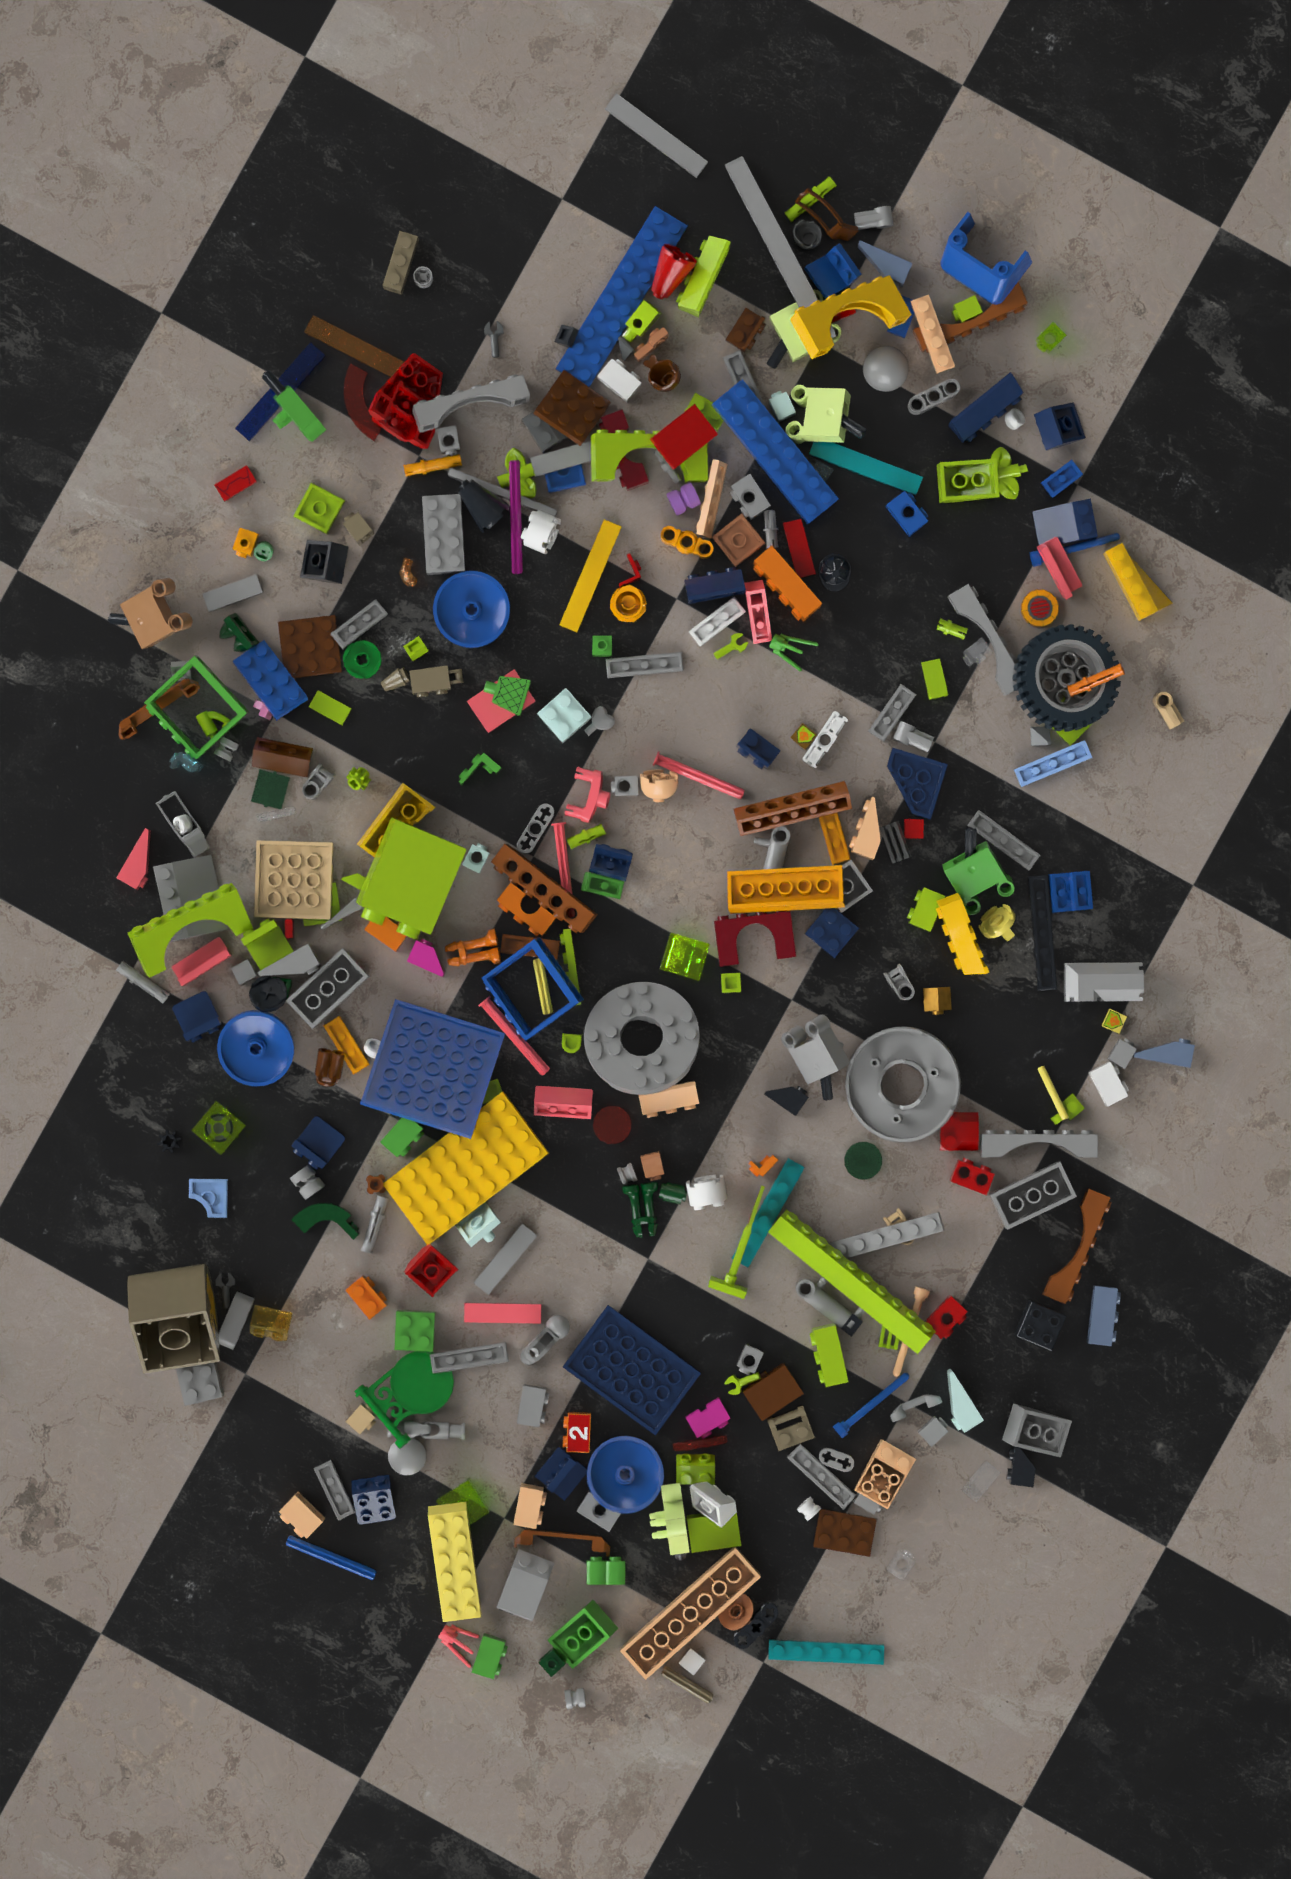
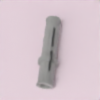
(136, 977)
(381, 1201)

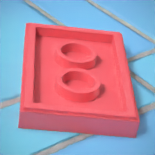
(490, 714)

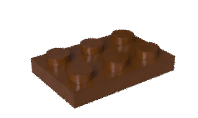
(844, 1532)

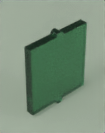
(270, 789)

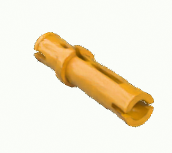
(432, 465)

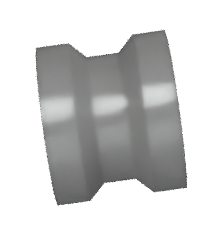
(627, 1174)

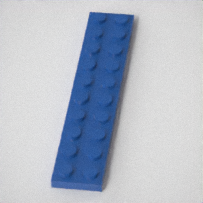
(620, 297)

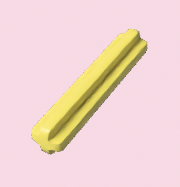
(542, 986)

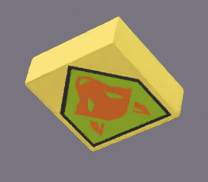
(1114, 1021)

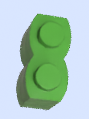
(605, 1571)

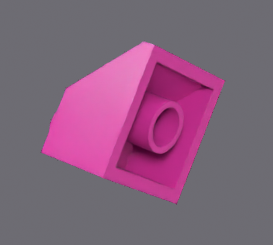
(426, 957)

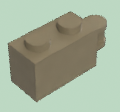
(433, 680)

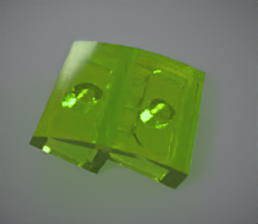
(684, 956)

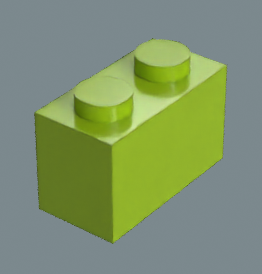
(924, 913)

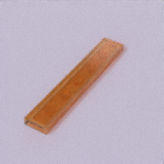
(353, 346)

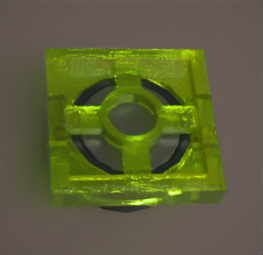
(218, 1127)

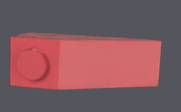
(758, 611)
(136, 865)

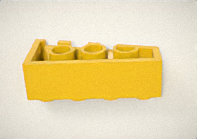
(1136, 585)
(403, 806)
(961, 935)

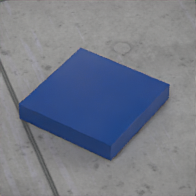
(565, 479)

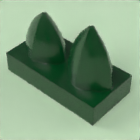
(236, 627)

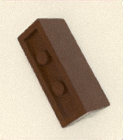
(281, 757)

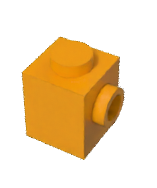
(245, 543)

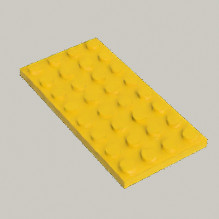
(464, 1172)

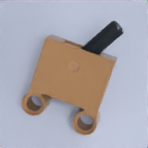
(151, 615)

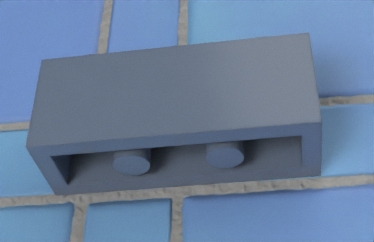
(1103, 1315)

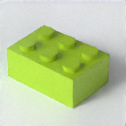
(828, 1355)

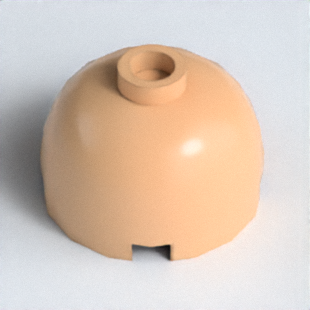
(658, 784)

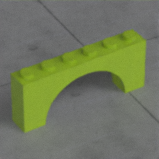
(610, 448)
(152, 938)

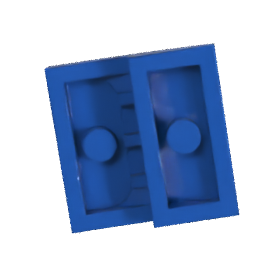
(1070, 891)

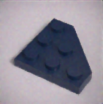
(917, 780)

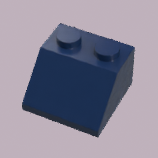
(1059, 426)

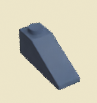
(886, 263)
(1172, 1053)

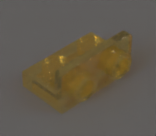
(270, 1323)

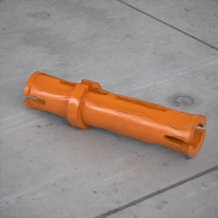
(1095, 680)

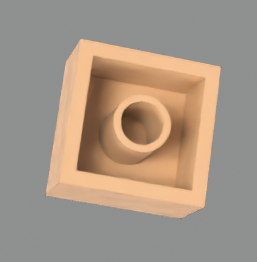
(528, 1506)
(301, 1515)

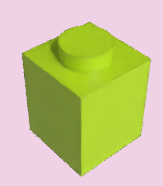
(966, 309)

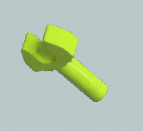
(731, 646)
(741, 1382)

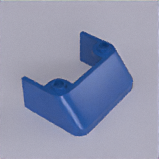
(986, 282)

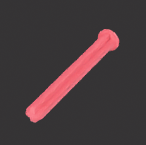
(698, 776)
(562, 856)
(511, 1033)

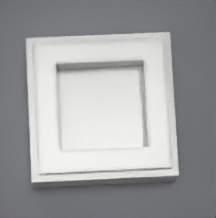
(691, 1661)

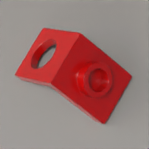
(636, 568)

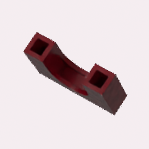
(728, 930)

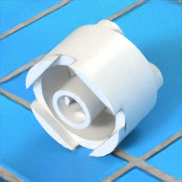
(541, 531)
(706, 1191)

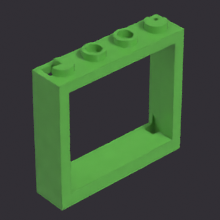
(217, 684)

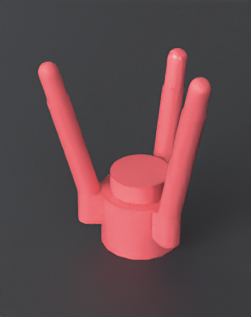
(449, 1636)

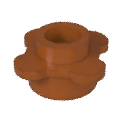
(371, 1187)

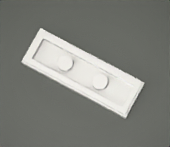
(717, 621)

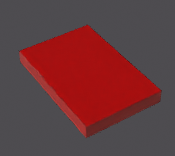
(683, 436)

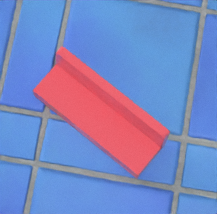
(1059, 567)
(201, 961)
(563, 1102)

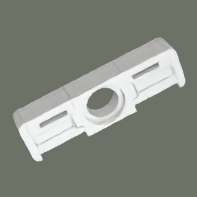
(831, 728)

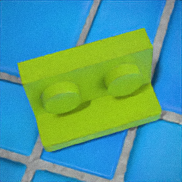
(707, 410)

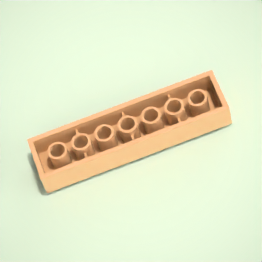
(690, 1612)

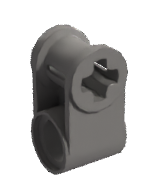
(318, 781)
(899, 982)

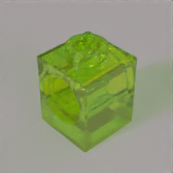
(1052, 330)

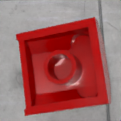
(960, 1132)
(430, 1269)

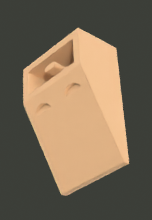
(868, 835)
(884, 1474)

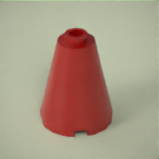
(671, 270)

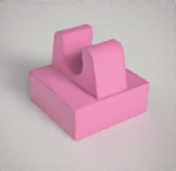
(264, 712)

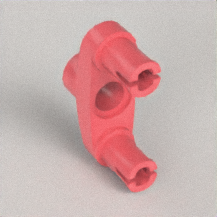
(596, 797)

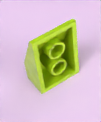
(967, 480)

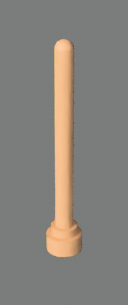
(920, 1296)

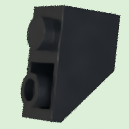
(1022, 1470)

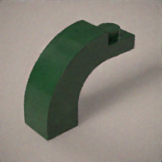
(326, 1211)

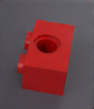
(950, 1306)

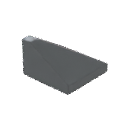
(625, 348)
(1040, 736)

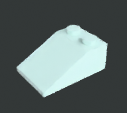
(962, 1408)

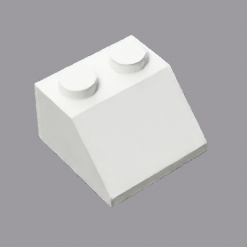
(712, 1503)

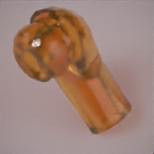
(406, 574)

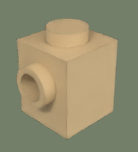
(362, 1418)

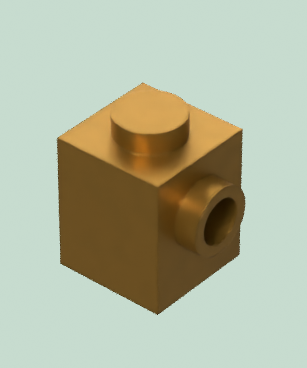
(937, 1000)

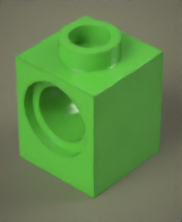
(602, 646)

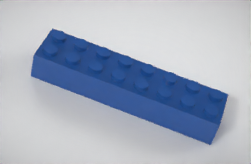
(774, 451)

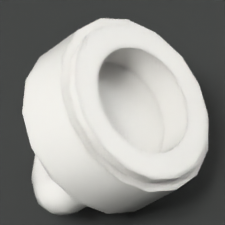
(1014, 419)
(183, 824)
(371, 1047)

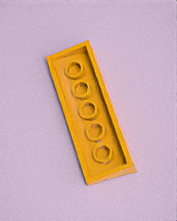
(785, 889)

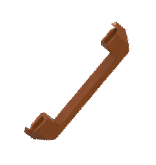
(128, 726)
(598, 1543)

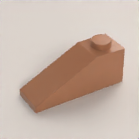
(652, 1165)

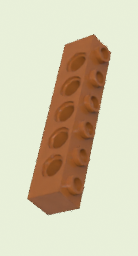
(792, 808)
(584, 913)

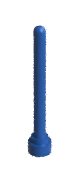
(1037, 560)
(843, 1427)

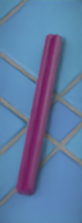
(515, 516)

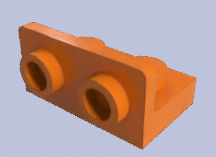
(767, 1163)
(367, 1297)

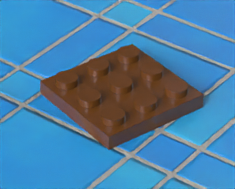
(572, 407)
(309, 646)

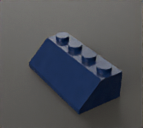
(986, 407)

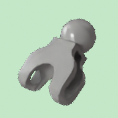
(556, 1328)

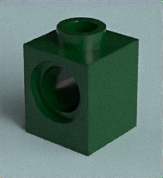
(552, 1662)

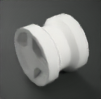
(808, 1508)

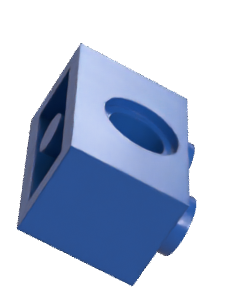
(911, 524)

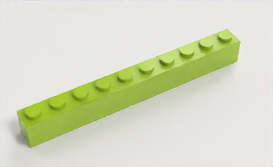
(852, 1281)

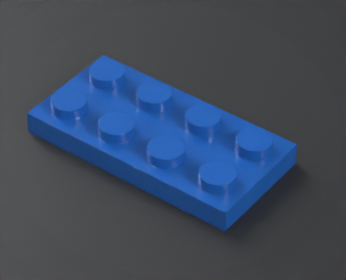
(270, 680)

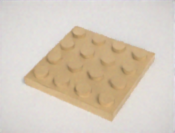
(293, 879)

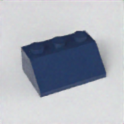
(714, 585)

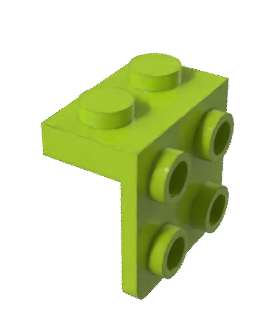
(267, 943)

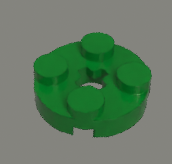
(367, 669)

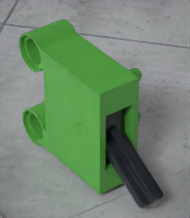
(293, 409)
(976, 871)

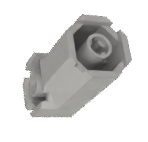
(1103, 982)

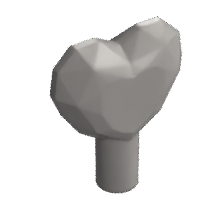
(600, 721)

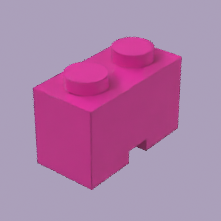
(708, 1419)

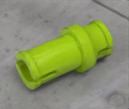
(951, 628)

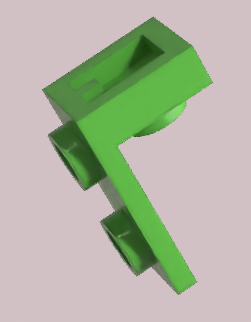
(489, 765)

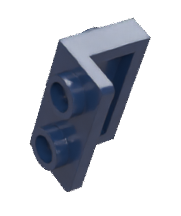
(611, 862)

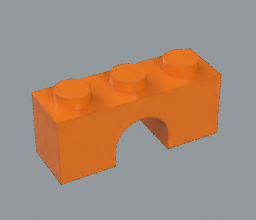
(511, 901)

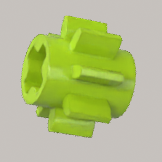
(358, 778)

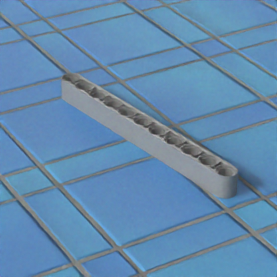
(772, 234)

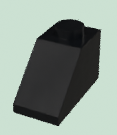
(789, 1098)

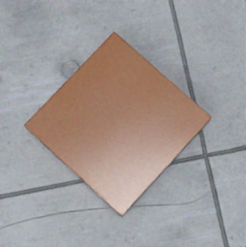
(738, 540)

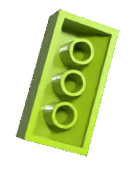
(704, 275)

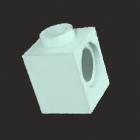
(781, 406)
(477, 867)

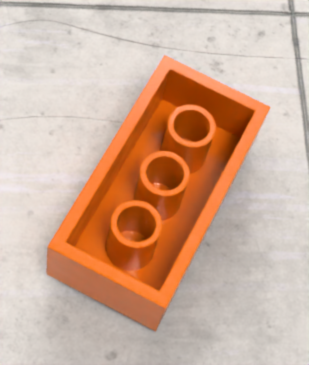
(787, 583)

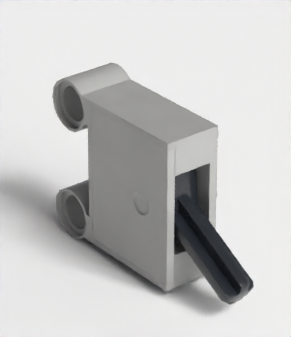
(817, 1056)

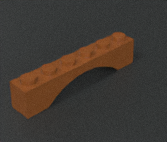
(1013, 302)
(1061, 1283)

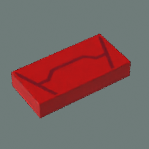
(235, 483)

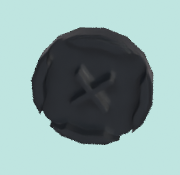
(268, 994)

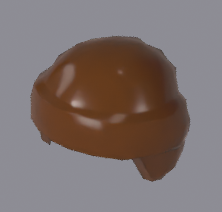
(663, 374)

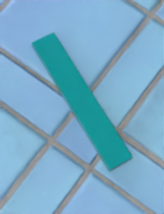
(866, 466)

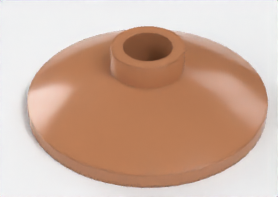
(729, 1617)

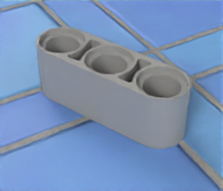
(940, 389)
(235, 1320)

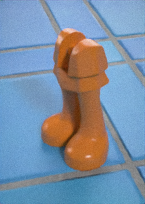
(462, 946)

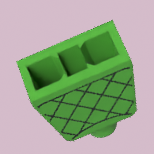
(509, 693)

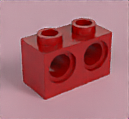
(971, 1180)

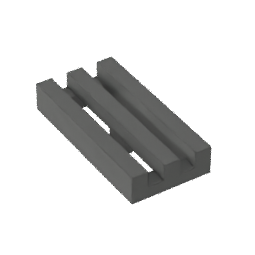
(889, 845)

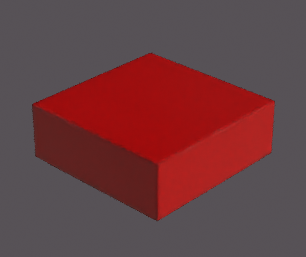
(914, 828)
(289, 928)

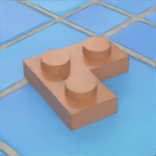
(656, 338)

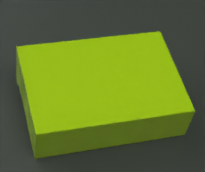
(707, 1535)

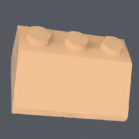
(670, 1099)

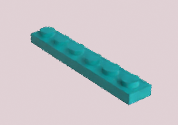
(771, 1208)
(826, 1652)

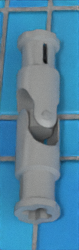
(416, 1429)

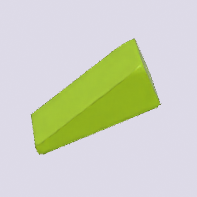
(934, 679)

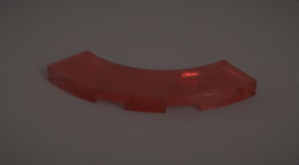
(355, 402)

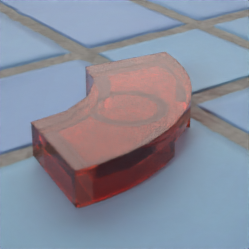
(700, 1443)

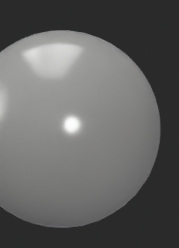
(885, 368)

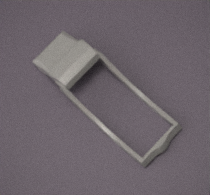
(195, 839)

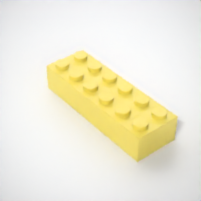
(454, 1561)

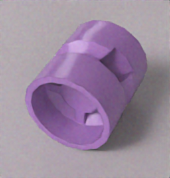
(684, 498)

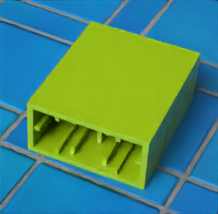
(409, 878)

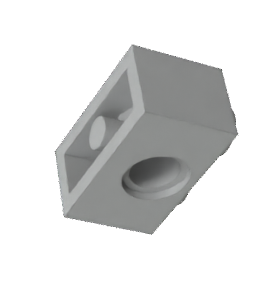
(745, 486)
(587, 1509)

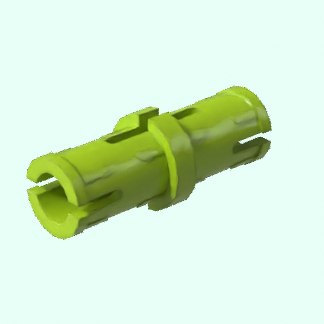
(586, 836)

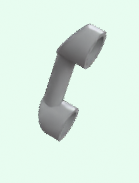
(930, 1400)

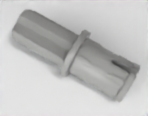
(770, 528)

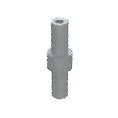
(666, 467)

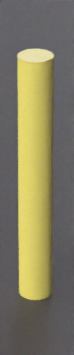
(1053, 1093)

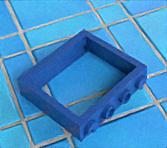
(556, 972)

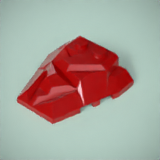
(395, 400)

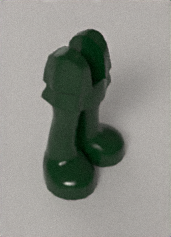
(633, 1193)

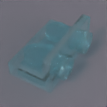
(187, 762)

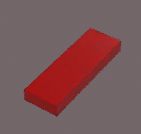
(799, 548)

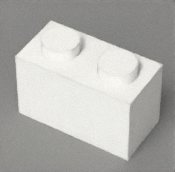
(619, 379)
(1108, 1083)

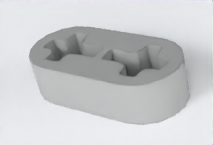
(838, 1455)

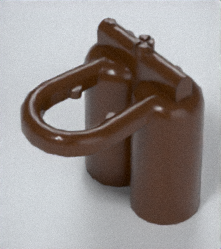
(329, 1066)

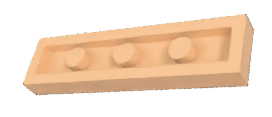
(932, 334)
(712, 498)

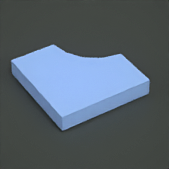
(212, 1194)

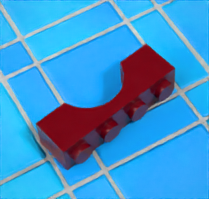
(632, 473)

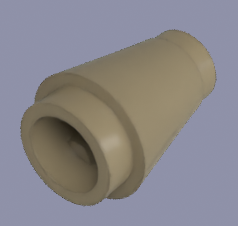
(396, 679)

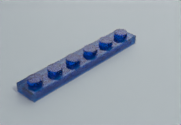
(267, 406)

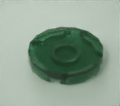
(863, 1160)

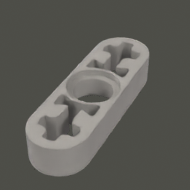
(543, 827)

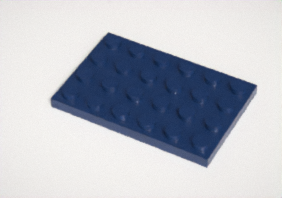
(631, 1369)

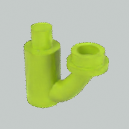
(206, 722)

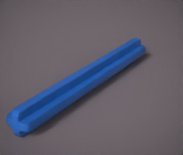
(331, 1557)

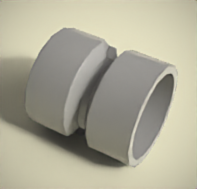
(307, 1181)

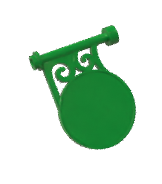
(413, 1389)

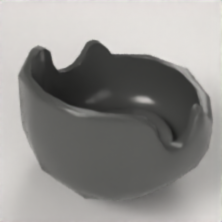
(807, 234)

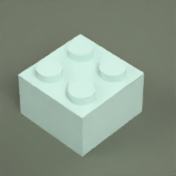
(564, 715)

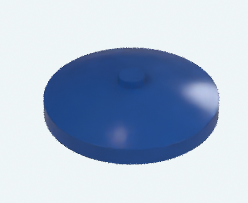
(471, 609)
(255, 1048)
(625, 1474)

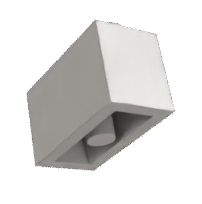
(531, 1405)

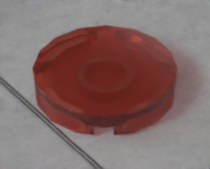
(612, 1124)

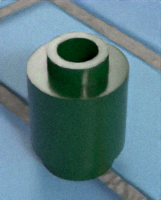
(673, 1193)

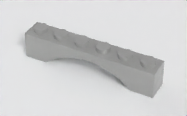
(508, 392)
(967, 605)
(1078, 1144)

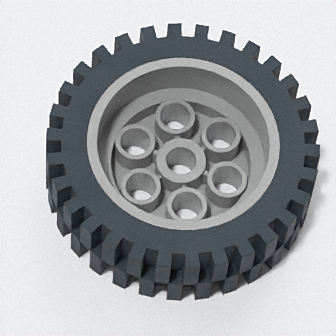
(1085, 654)

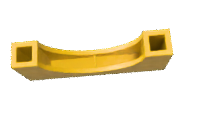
(877, 297)

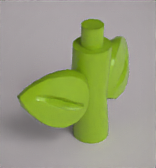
(1007, 473)
(528, 485)

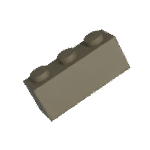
(400, 262)

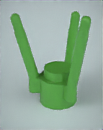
(780, 644)

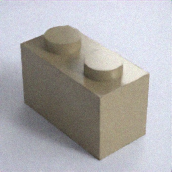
(358, 528)

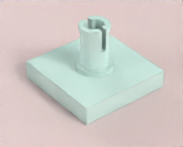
(478, 1225)

